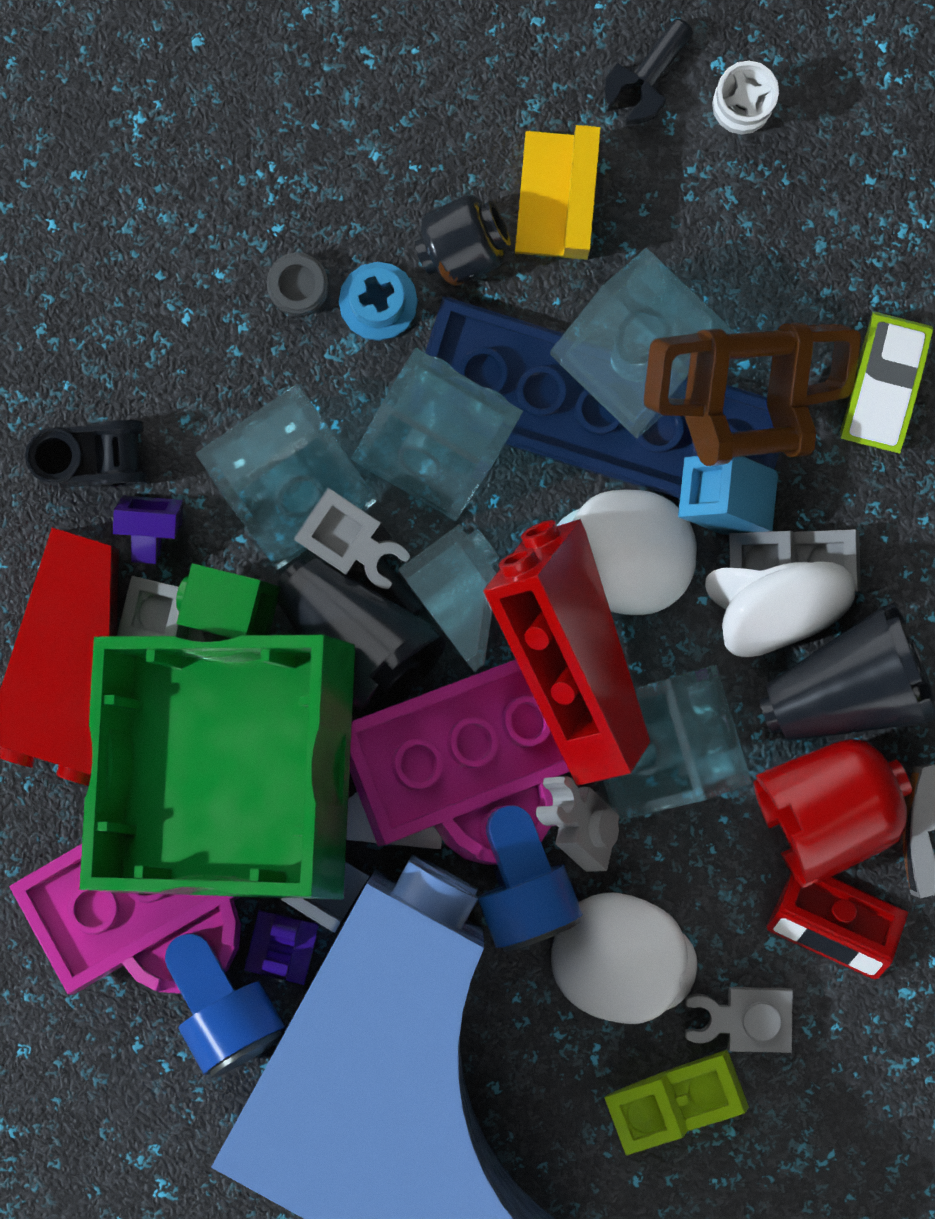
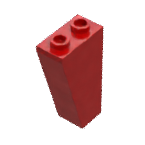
(569, 650)
(51, 663)

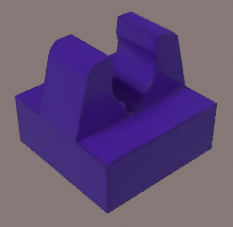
(147, 522)
(282, 946)

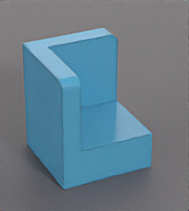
(728, 496)

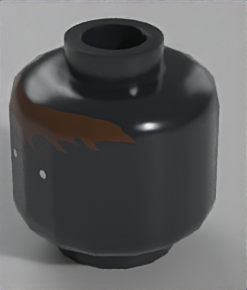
(462, 240)

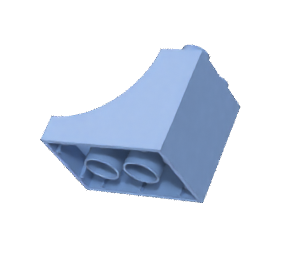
(368, 1083)

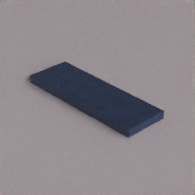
(560, 415)

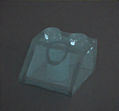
(613, 336)
(436, 434)
(278, 469)
(451, 585)
(690, 750)

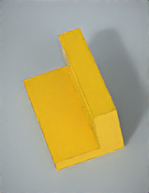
(558, 193)

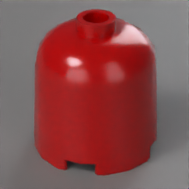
(834, 807)

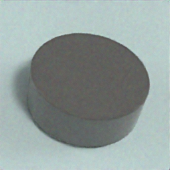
(297, 284)

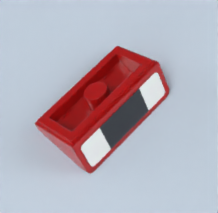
(839, 924)

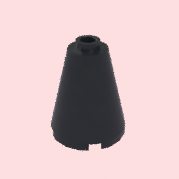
(386, 637)
(853, 684)

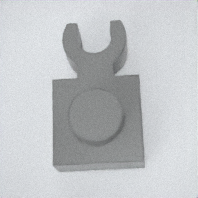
(343, 534)
(584, 821)
(754, 1019)

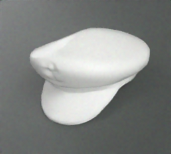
(638, 548)
(779, 603)
(623, 960)

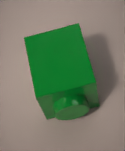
(226, 603)

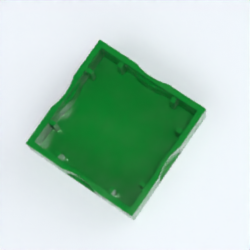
(219, 766)

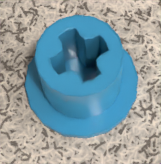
(378, 301)

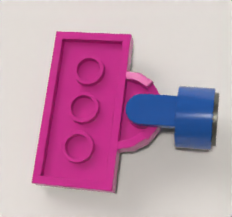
(476, 771)
(165, 944)

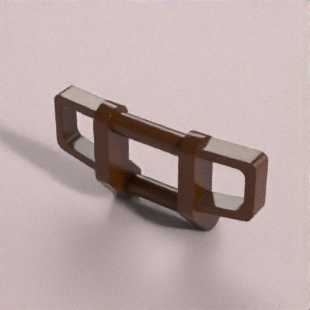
(787, 389)

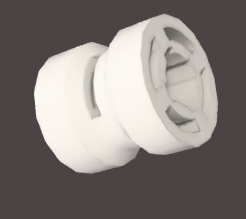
(749, 87)

